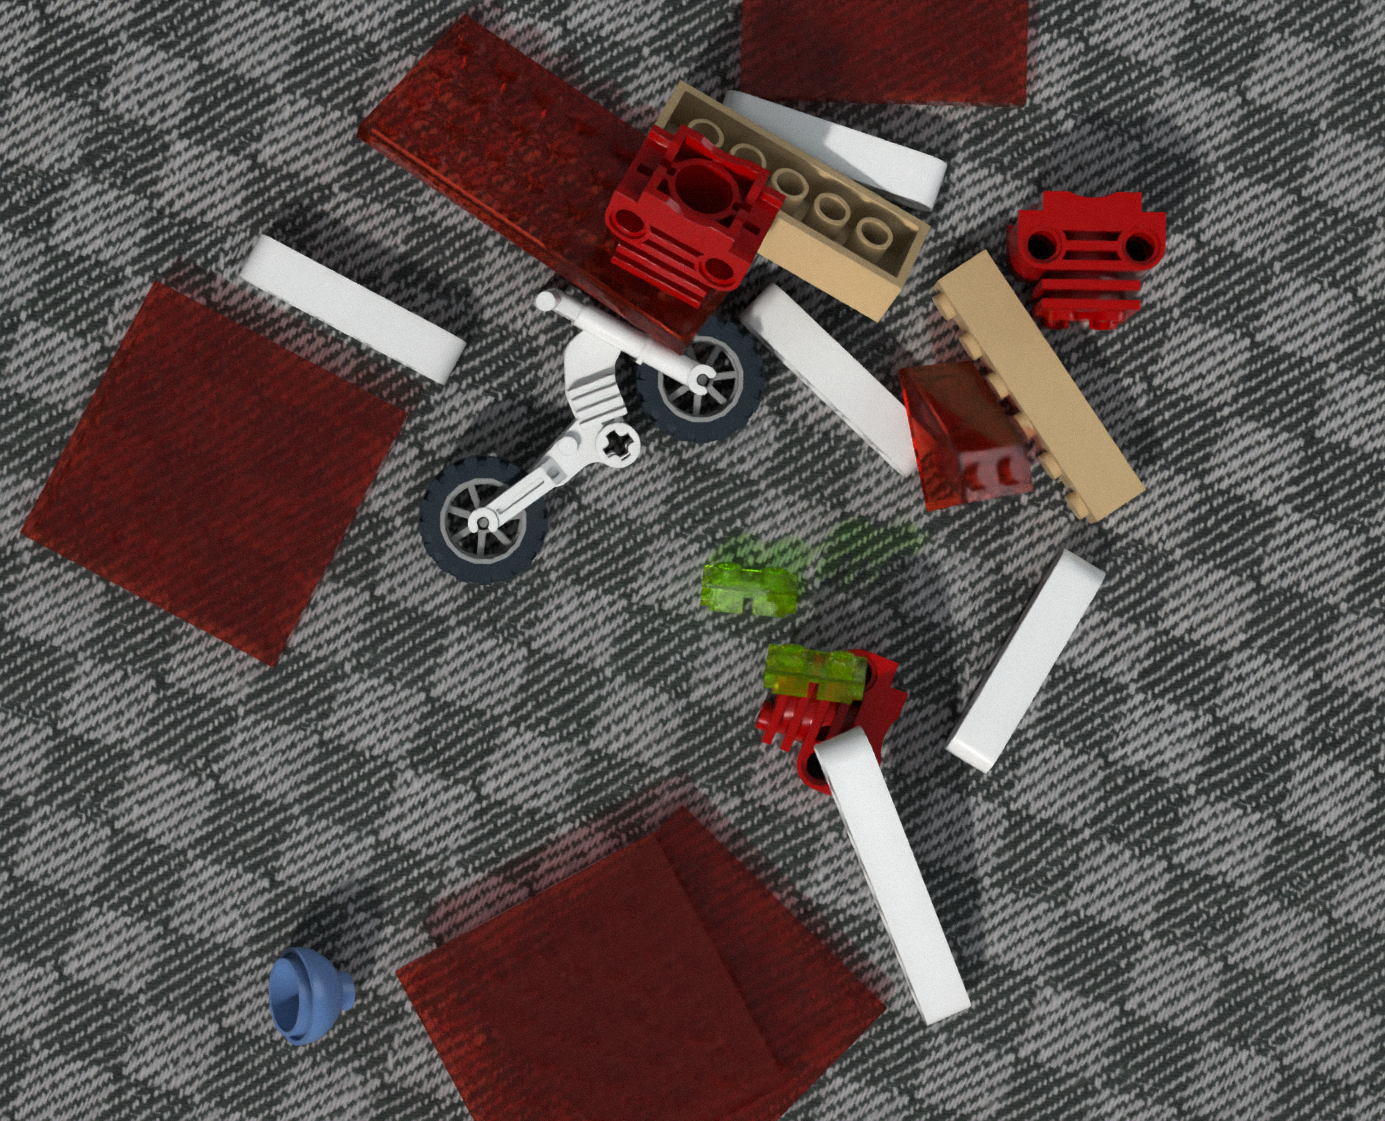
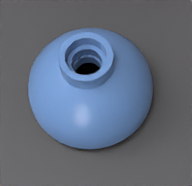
(307, 994)

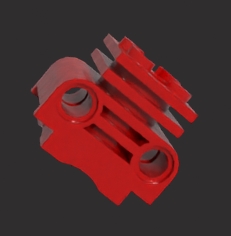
(690, 215)
(1085, 256)
(818, 720)

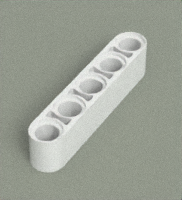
(874, 163)
(352, 309)
(832, 375)
(1024, 660)

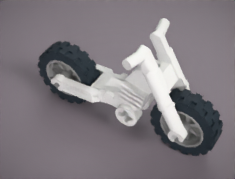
(597, 412)

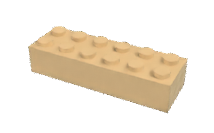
(828, 224)

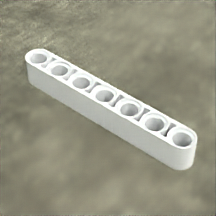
(892, 874)

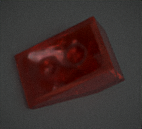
(962, 437)

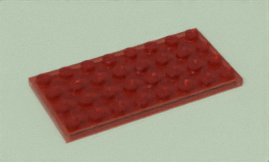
(529, 165)

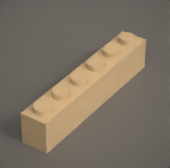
(1037, 387)

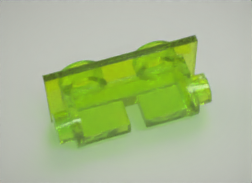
(727, 584)
(793, 666)

